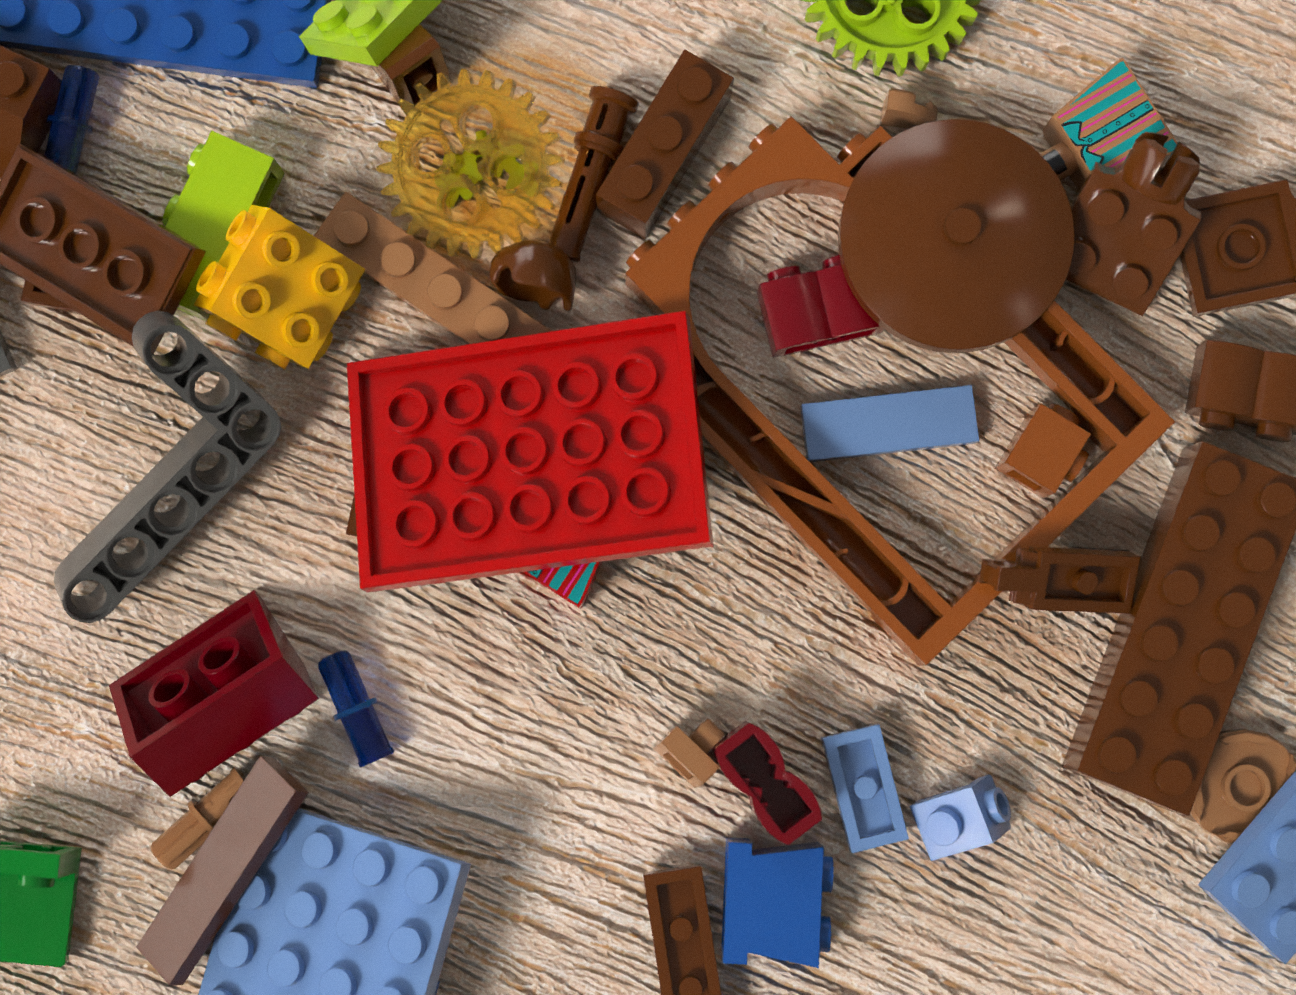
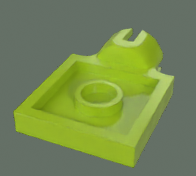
(364, 28)

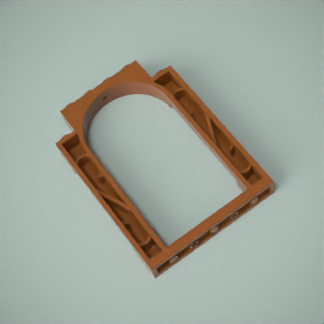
(1065, 358)

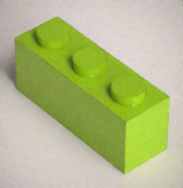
(220, 185)

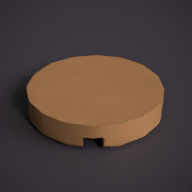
(1240, 781)

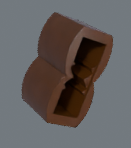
(1243, 387)

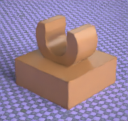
(689, 753)

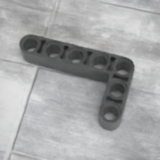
(172, 474)

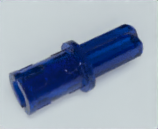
(72, 116)
(354, 708)

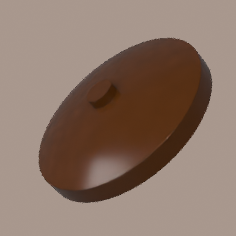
(956, 236)

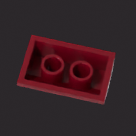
(210, 694)

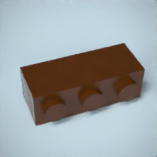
(664, 144)

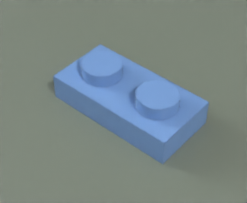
(864, 788)

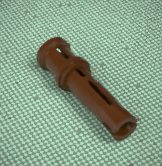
(597, 148)

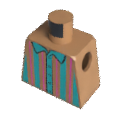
(1102, 125)

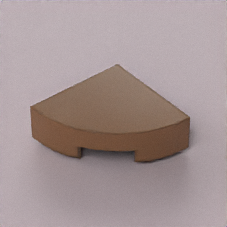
(902, 112)

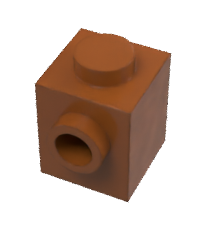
(1045, 450)

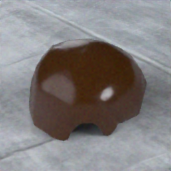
(534, 273)

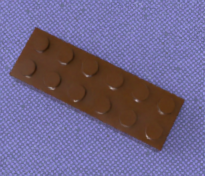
(1188, 629)

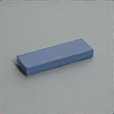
(889, 423)

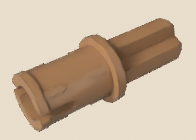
(196, 824)

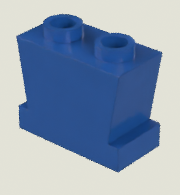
(775, 902)

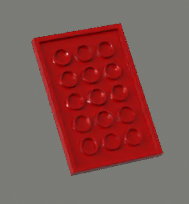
(528, 453)

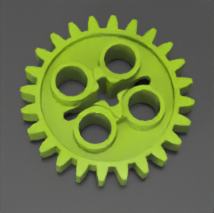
(888, 35)

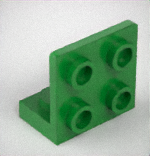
(37, 902)

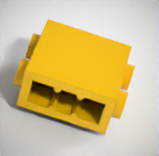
(278, 288)

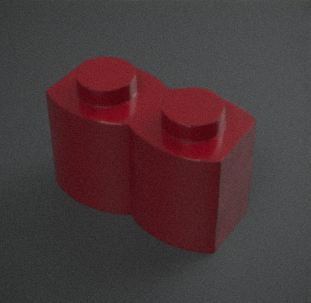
(811, 309)
(776, 795)

